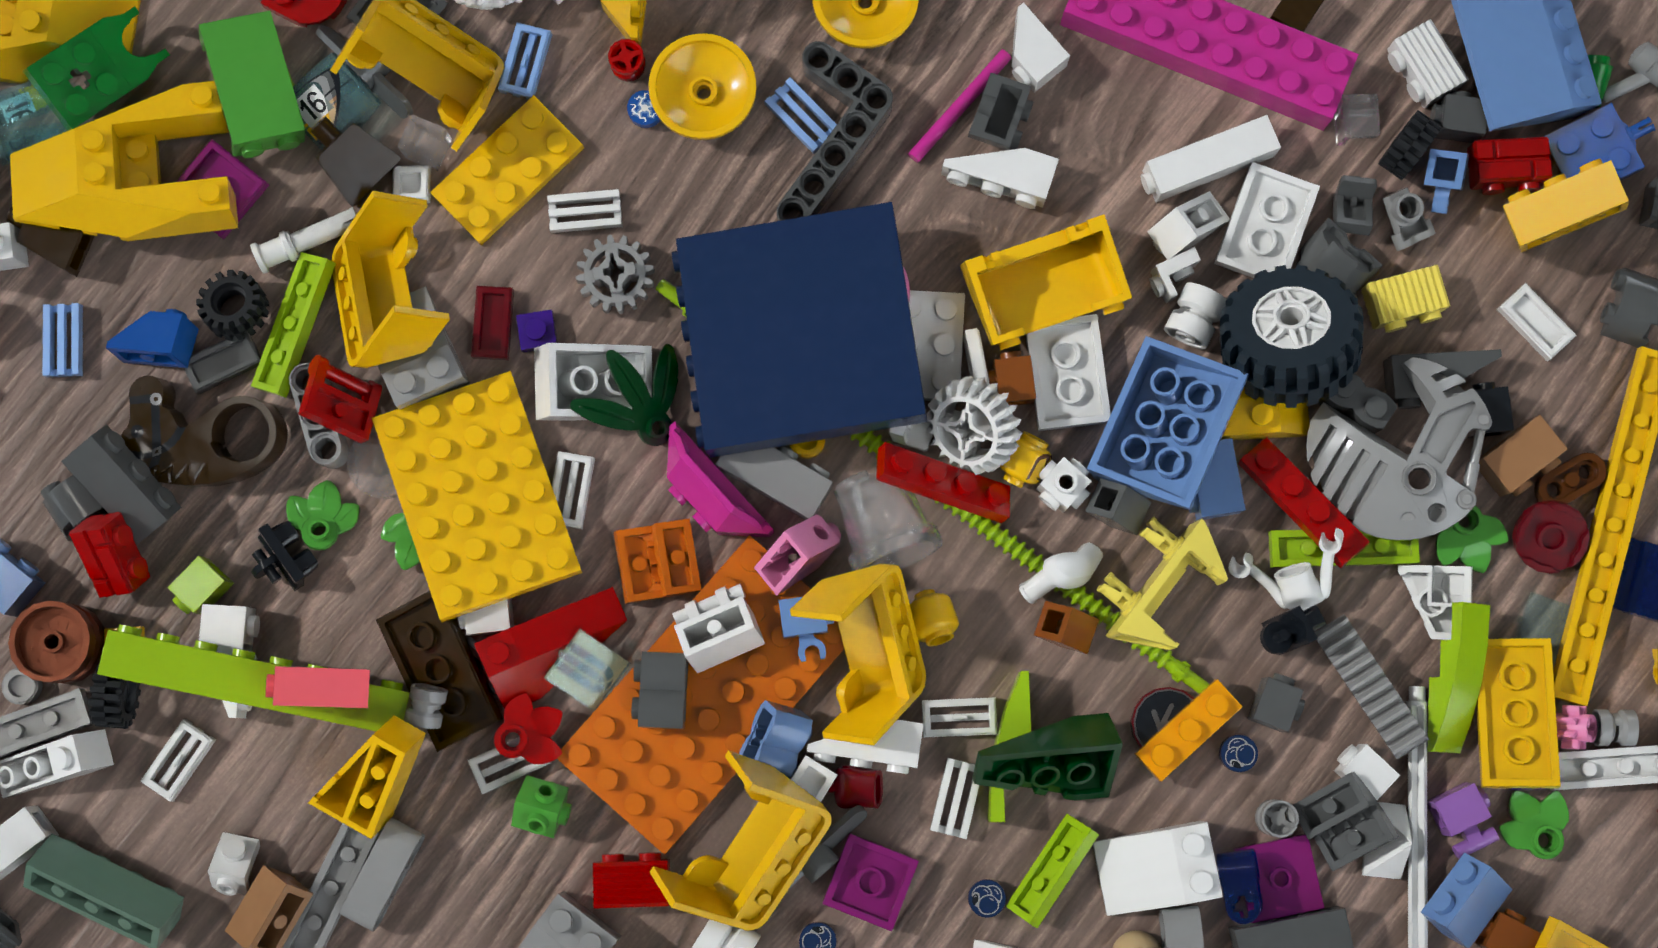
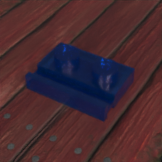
(1639, 581)

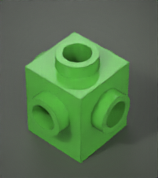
(541, 807)

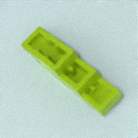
(1461, 674)
(1013, 723)

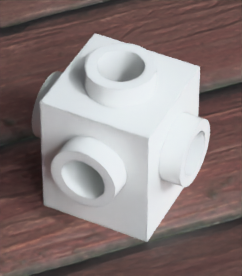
(1057, 497)

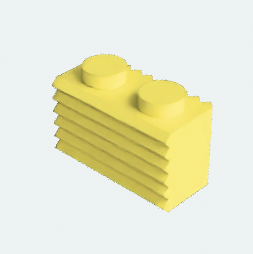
(1406, 298)

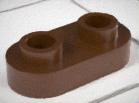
(1568, 481)

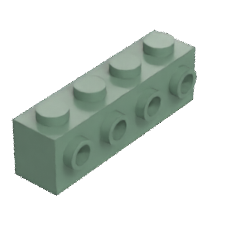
(103, 891)

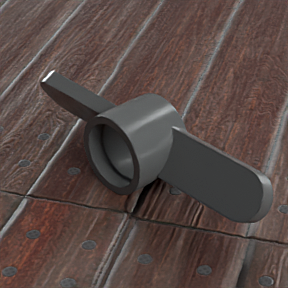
(372, 78)
(823, 857)

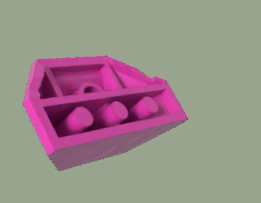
(709, 491)

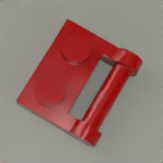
(336, 408)

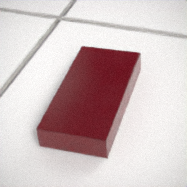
(492, 323)

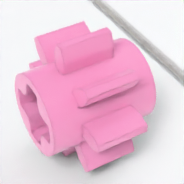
(1575, 727)

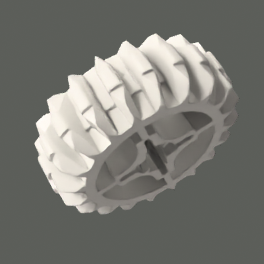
(983, 419)

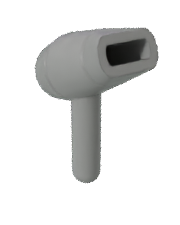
(1645, 64)

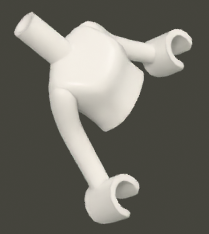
(1295, 583)

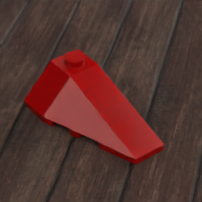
(525, 653)

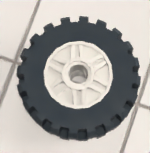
(1292, 335)

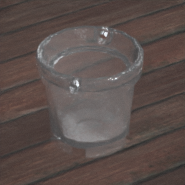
(884, 523)

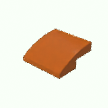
(657, 561)

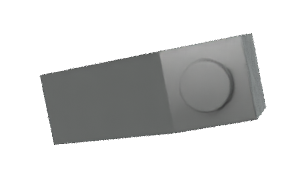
(1463, 363)

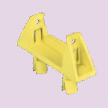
(1192, 548)

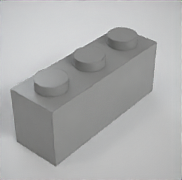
(780, 478)

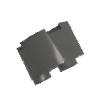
(1000, 112)
(1333, 253)
(1633, 308)
(70, 504)

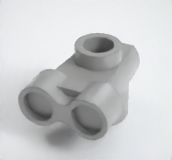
(1410, 225)

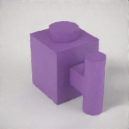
(1460, 812)

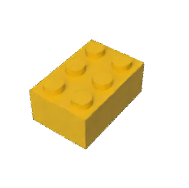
(1565, 204)

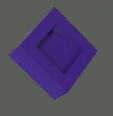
(536, 329)

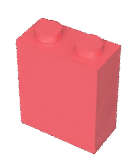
(318, 687)

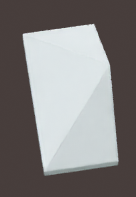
(1391, 858)

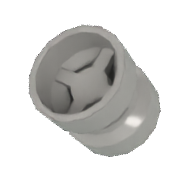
(426, 705)
(1616, 727)
(1283, 820)

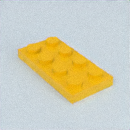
(507, 170)
(1518, 716)

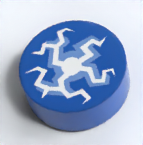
(641, 110)

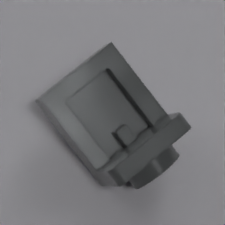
(1354, 204)

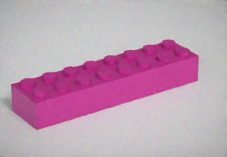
(1225, 50)

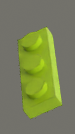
(1052, 870)

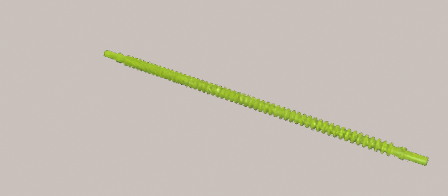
(1178, 669)

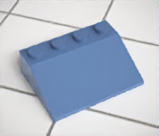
(1527, 60)
(1167, 423)

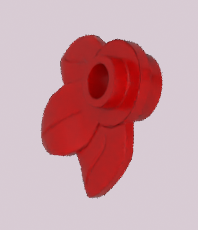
(534, 729)

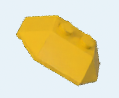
(1259, 420)

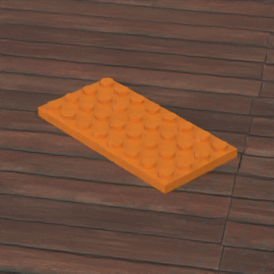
(670, 776)

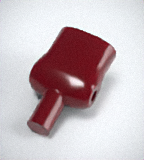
(857, 787)

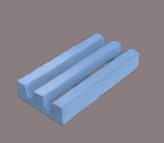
(517, 89)
(781, 94)
(48, 360)

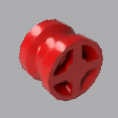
(625, 52)

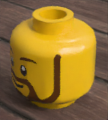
(1027, 461)

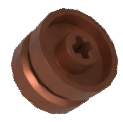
(36, 647)

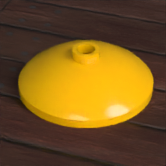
(865, 26)
(699, 64)

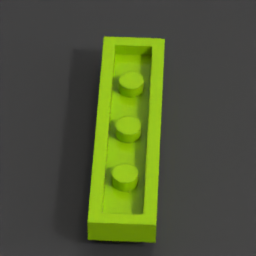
(293, 324)
(1296, 547)

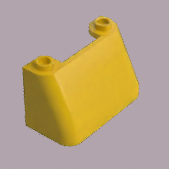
(1047, 281)

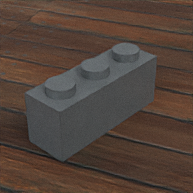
(121, 482)
(1308, 929)

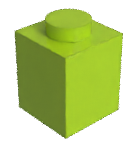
(198, 585)

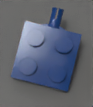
(1599, 137)

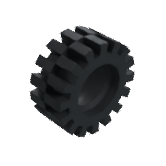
(1410, 145)
(220, 292)
(113, 701)

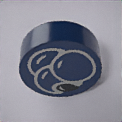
(1238, 753)
(986, 898)
(817, 936)

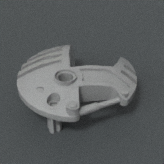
(1370, 476)

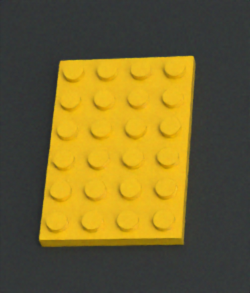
(476, 496)

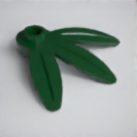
(645, 408)

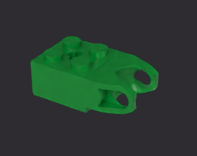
(104, 63)

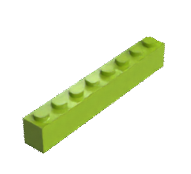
(230, 677)

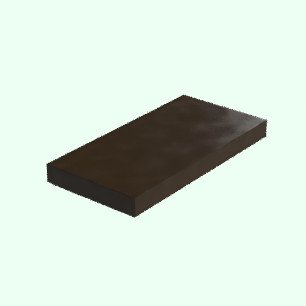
(440, 657)

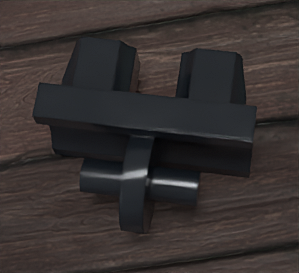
(275, 541)
(1291, 629)

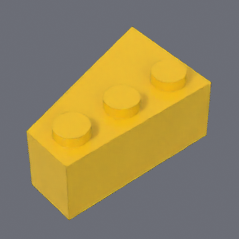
(373, 779)

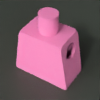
(811, 540)

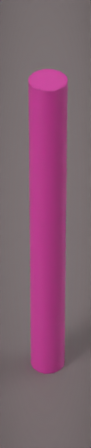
(959, 106)

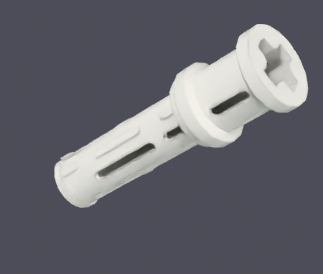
(289, 245)

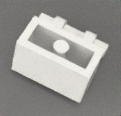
(717, 628)

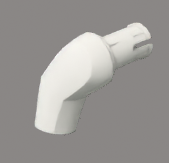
(1063, 571)

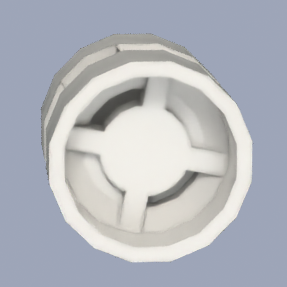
(1197, 312)
(725, 936)

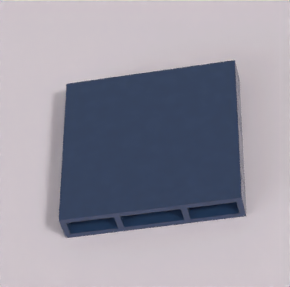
(798, 330)

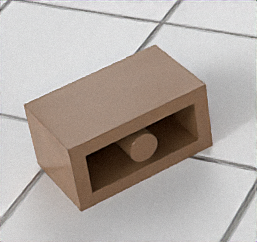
(1521, 456)
(269, 910)

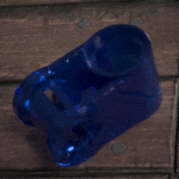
(1240, 877)

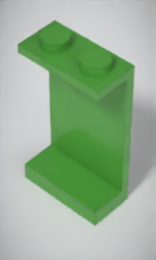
(253, 84)

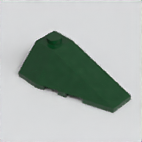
(1063, 758)

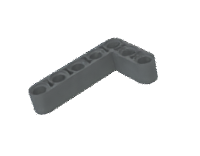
(839, 140)

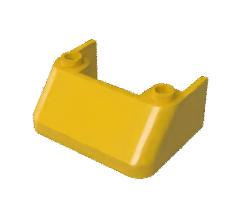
(429, 55)
(374, 284)
(878, 645)
(761, 859)

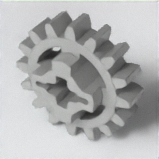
(629, 273)

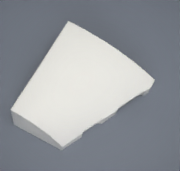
(1434, 591)

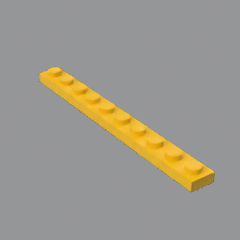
(1609, 533)

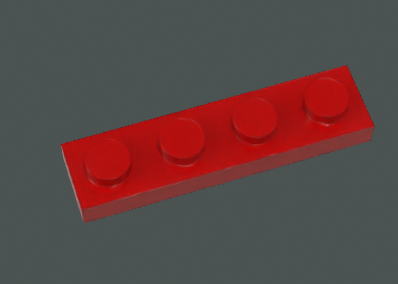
(943, 482)
(1301, 499)

